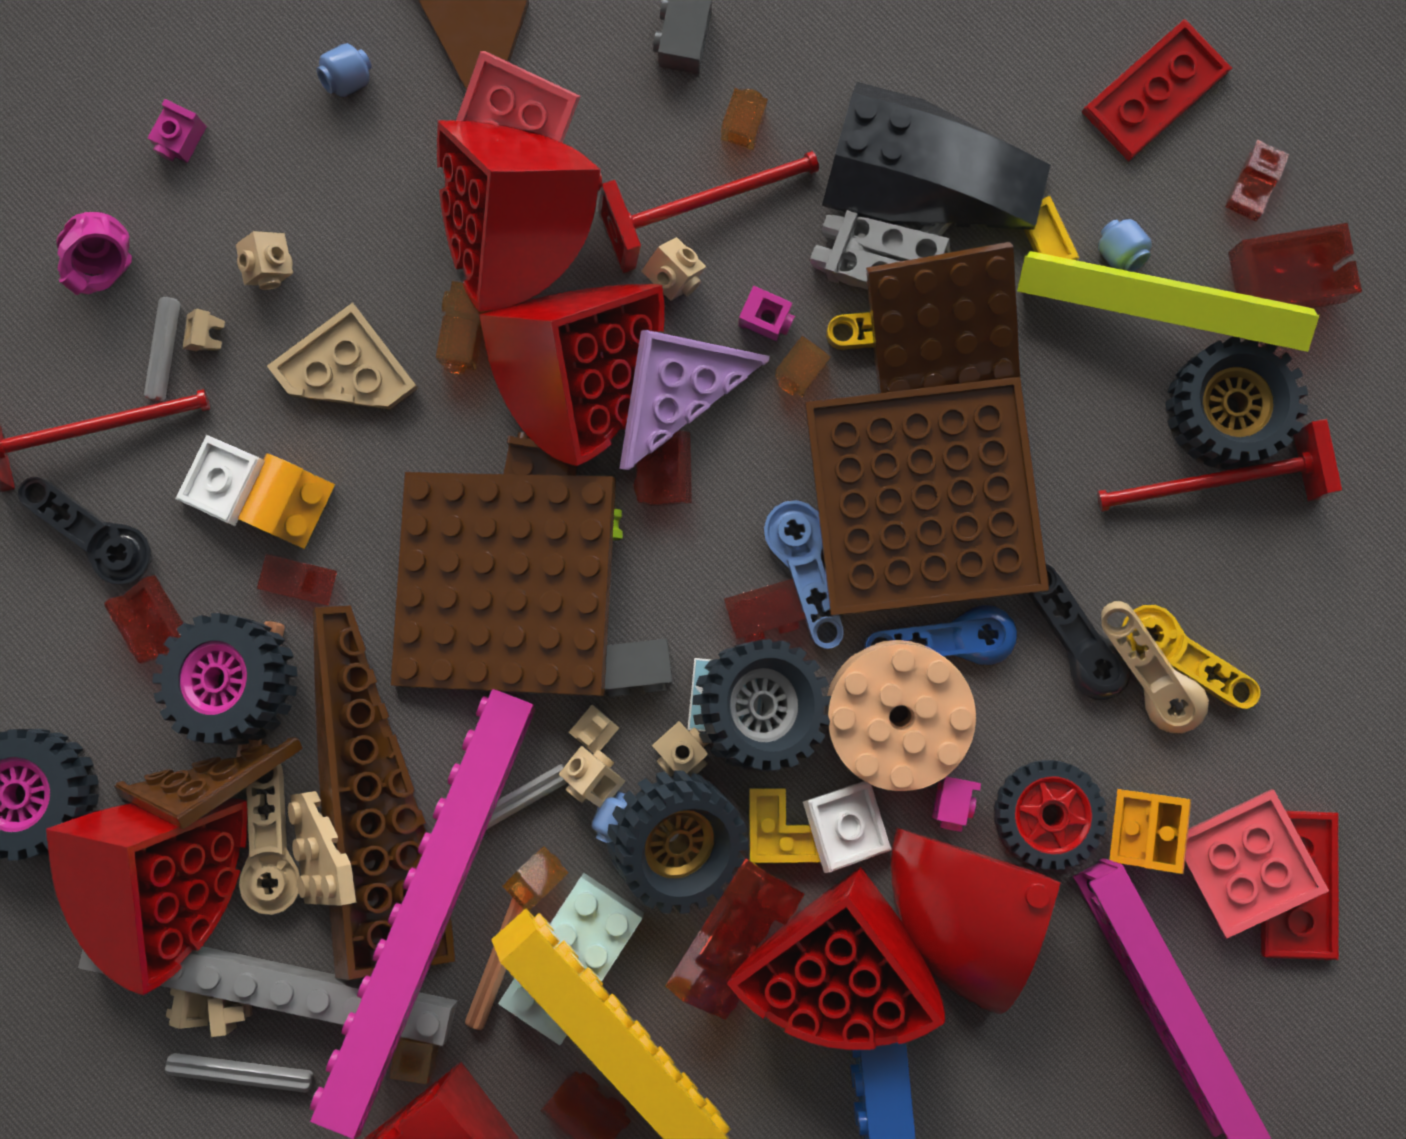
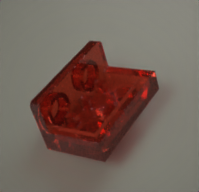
(666, 473)
(145, 619)
(584, 1111)

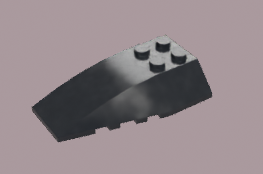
(929, 167)

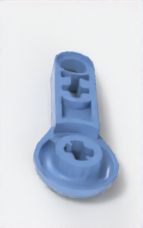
(803, 560)

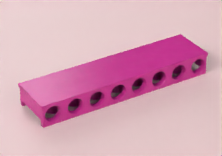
(1169, 1002)

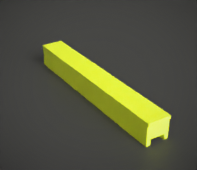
(1168, 301)

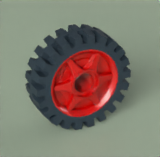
(1077, 821)

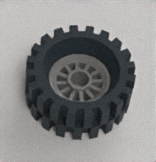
(799, 710)

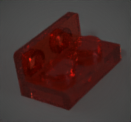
(764, 611)

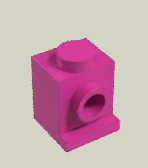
(184, 139)
(761, 303)
(954, 802)

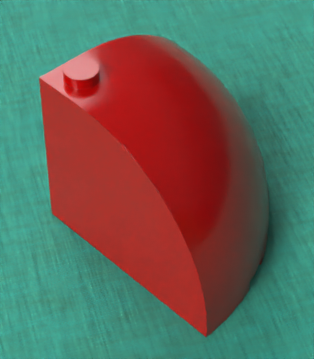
(512, 208)
(571, 363)
(145, 888)
(971, 916)
(843, 973)
(447, 1110)

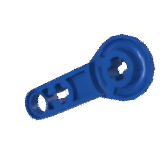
(961, 635)

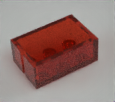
(1297, 267)

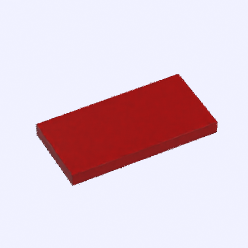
(1156, 90)
(1313, 926)

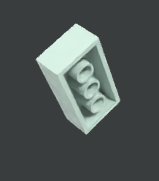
(596, 928)

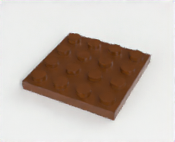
(945, 319)

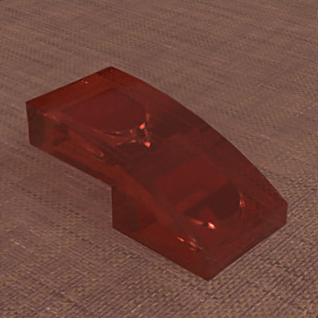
(1256, 180)
(297, 579)

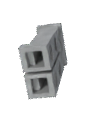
(869, 243)

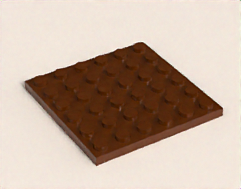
(926, 496)
(504, 582)

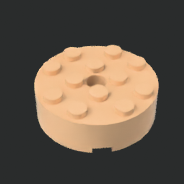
(921, 746)

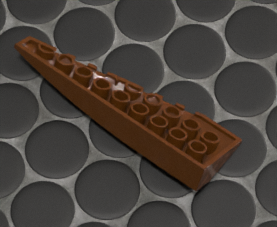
(363, 794)

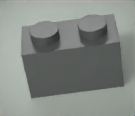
(683, 34)
(636, 666)

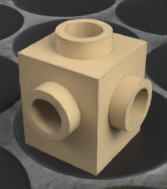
(264, 259)
(675, 269)
(675, 737)
(591, 777)

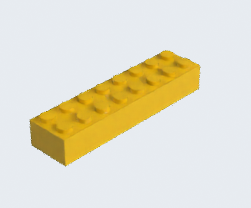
(605, 1031)

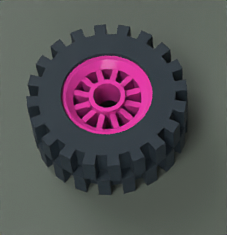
(226, 711)
(64, 788)

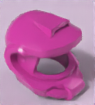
(92, 246)

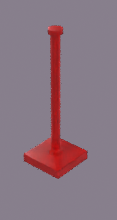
(622, 225)
(91, 426)
(1314, 460)

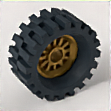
(1272, 389)
(696, 860)

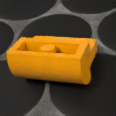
(286, 501)
(1150, 831)

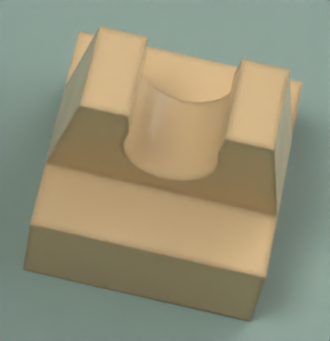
(197, 331)
(594, 729)
(188, 1009)
(225, 1014)

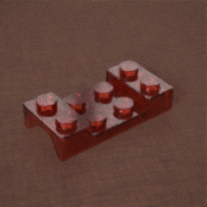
(731, 936)

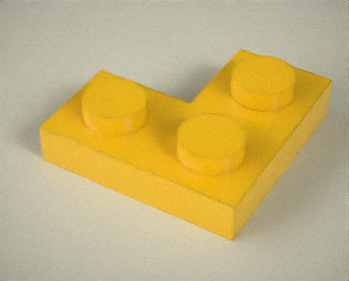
(770, 836)

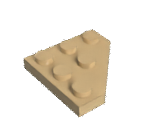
(344, 365)
(324, 871)

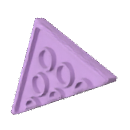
(675, 385)

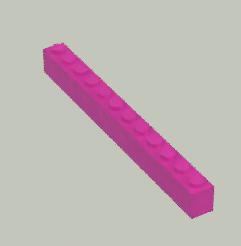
(422, 916)

